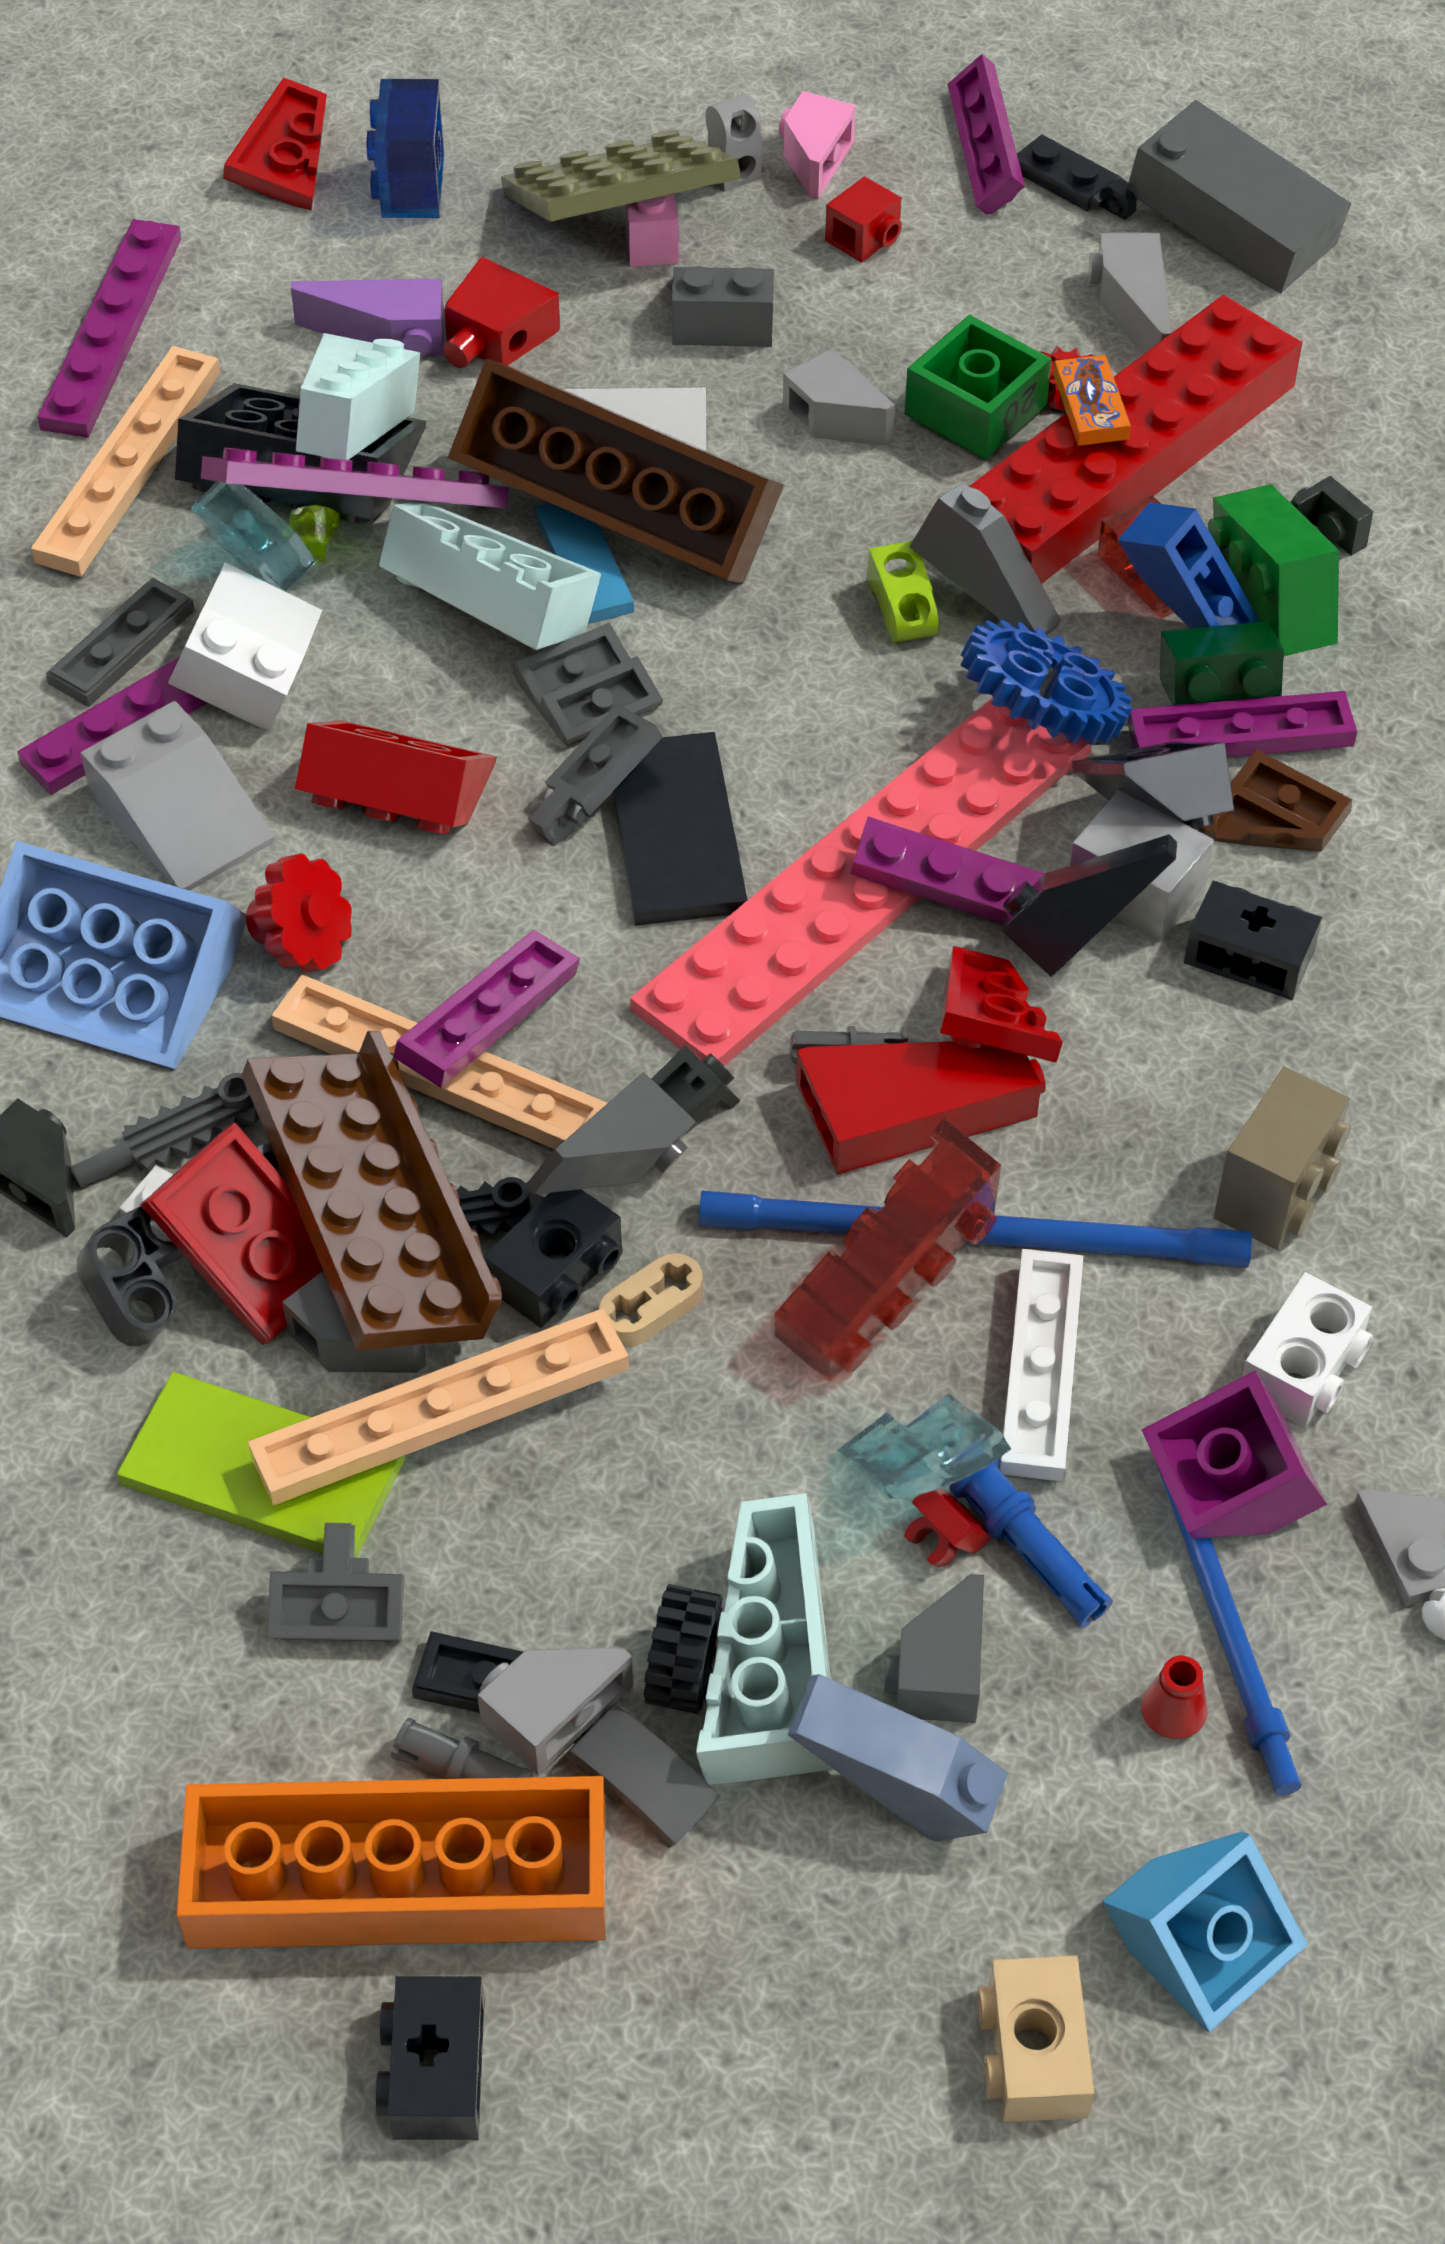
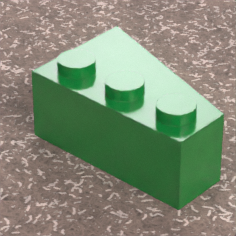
(1280, 565)

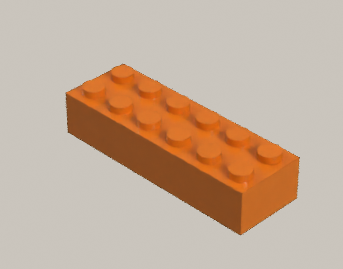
(393, 1862)

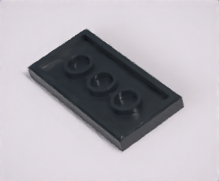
(679, 833)

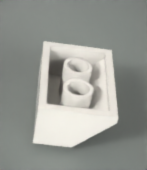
(669, 410)

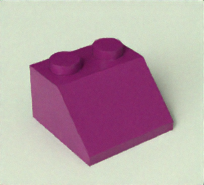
(1234, 1463)

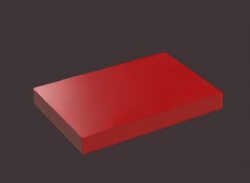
(238, 1229)

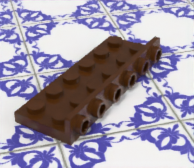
(374, 1197)

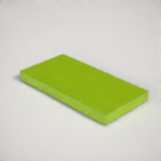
(200, 1459)

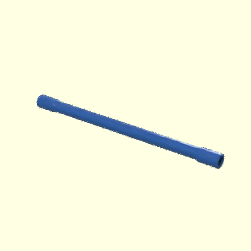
(1197, 1245)

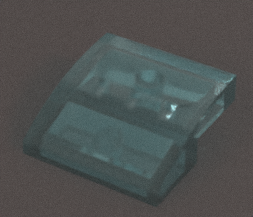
(928, 1452)

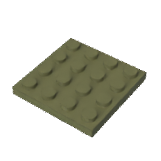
(619, 176)

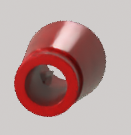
(1176, 1699)

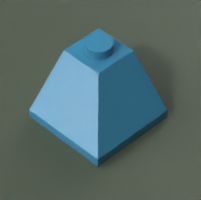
(1207, 1924)

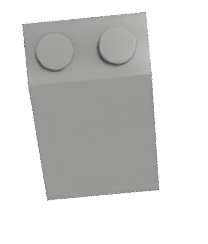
(175, 797)

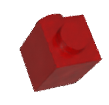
(863, 219)

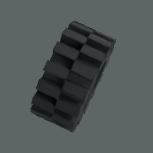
(682, 1649)

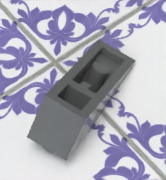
(983, 557)
(618, 1142)

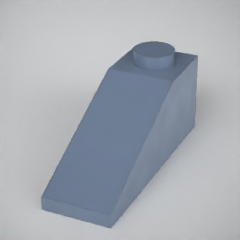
(900, 1760)

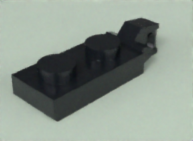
(1075, 177)

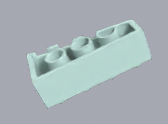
(355, 394)
(489, 574)
(766, 1646)

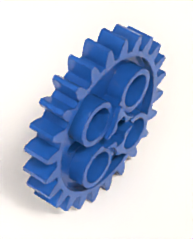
(1078, 698)

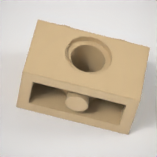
(1046, 1998)

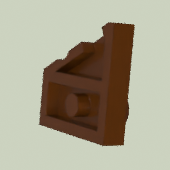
(1279, 808)

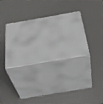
(1166, 899)

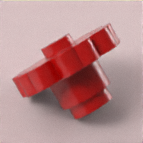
(300, 913)

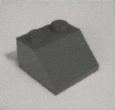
(722, 306)

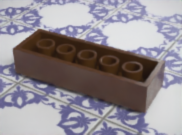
(615, 471)

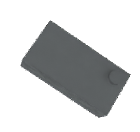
(1237, 196)

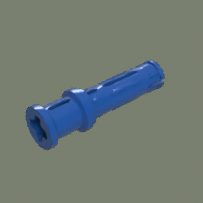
(1013, 1518)

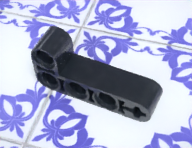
(140, 1277)

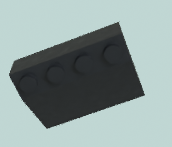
(267, 424)

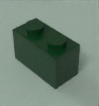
(1221, 663)

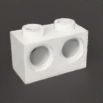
(1298, 1347)

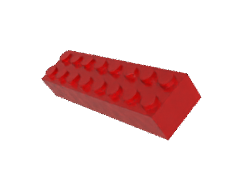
(1180, 407)

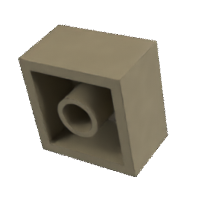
(1283, 1159)

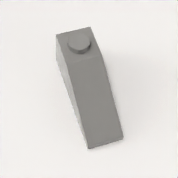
(1133, 285)

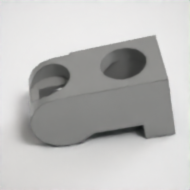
(736, 130)

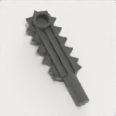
(173, 1131)

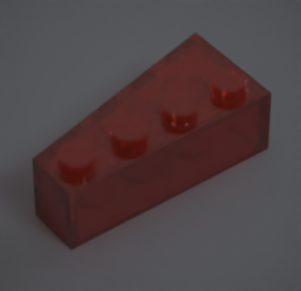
(892, 1255)

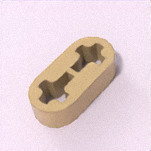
(654, 1304)

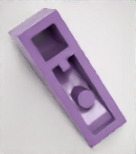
(374, 310)

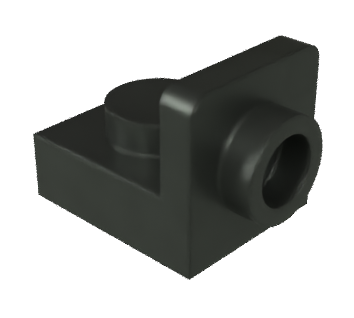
(1336, 513)
(696, 1082)

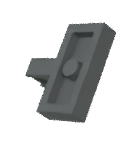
(336, 1596)

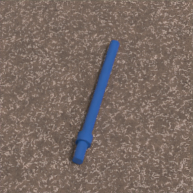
(1263, 1723)

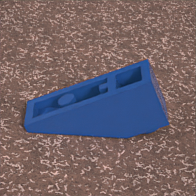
(1185, 567)

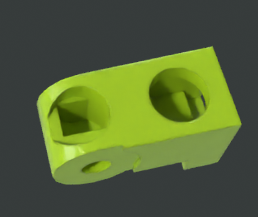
(903, 593)

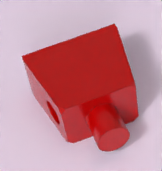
(498, 315)

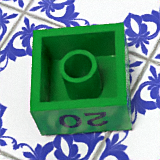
(977, 386)

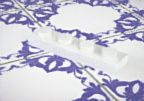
(1042, 1365)

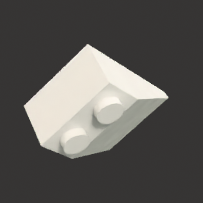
(246, 647)

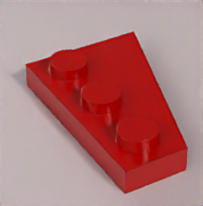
(282, 146)
(990, 1008)

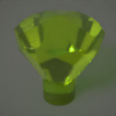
(315, 528)

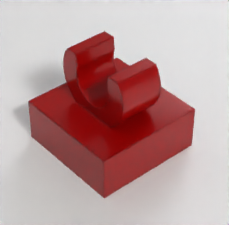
(952, 1524)

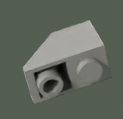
(837, 402)

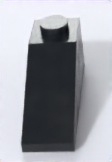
(1079, 900)

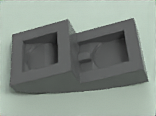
(644, 1774)

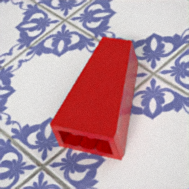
(891, 1097)

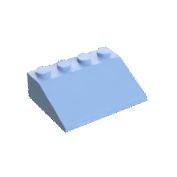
(110, 954)

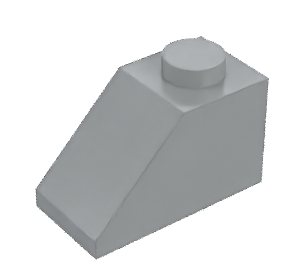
(551, 1698)

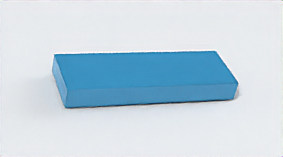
(584, 544)

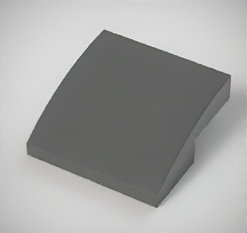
(583, 681)

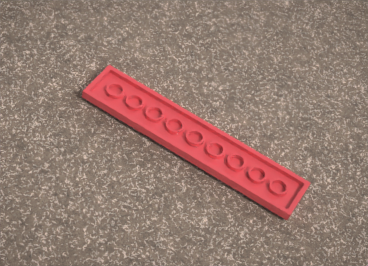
(820, 914)

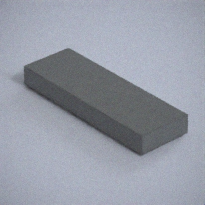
(120, 642)

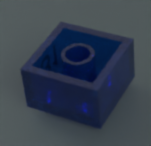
(407, 148)

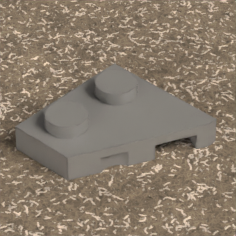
(1408, 1538)

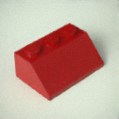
(392, 774)

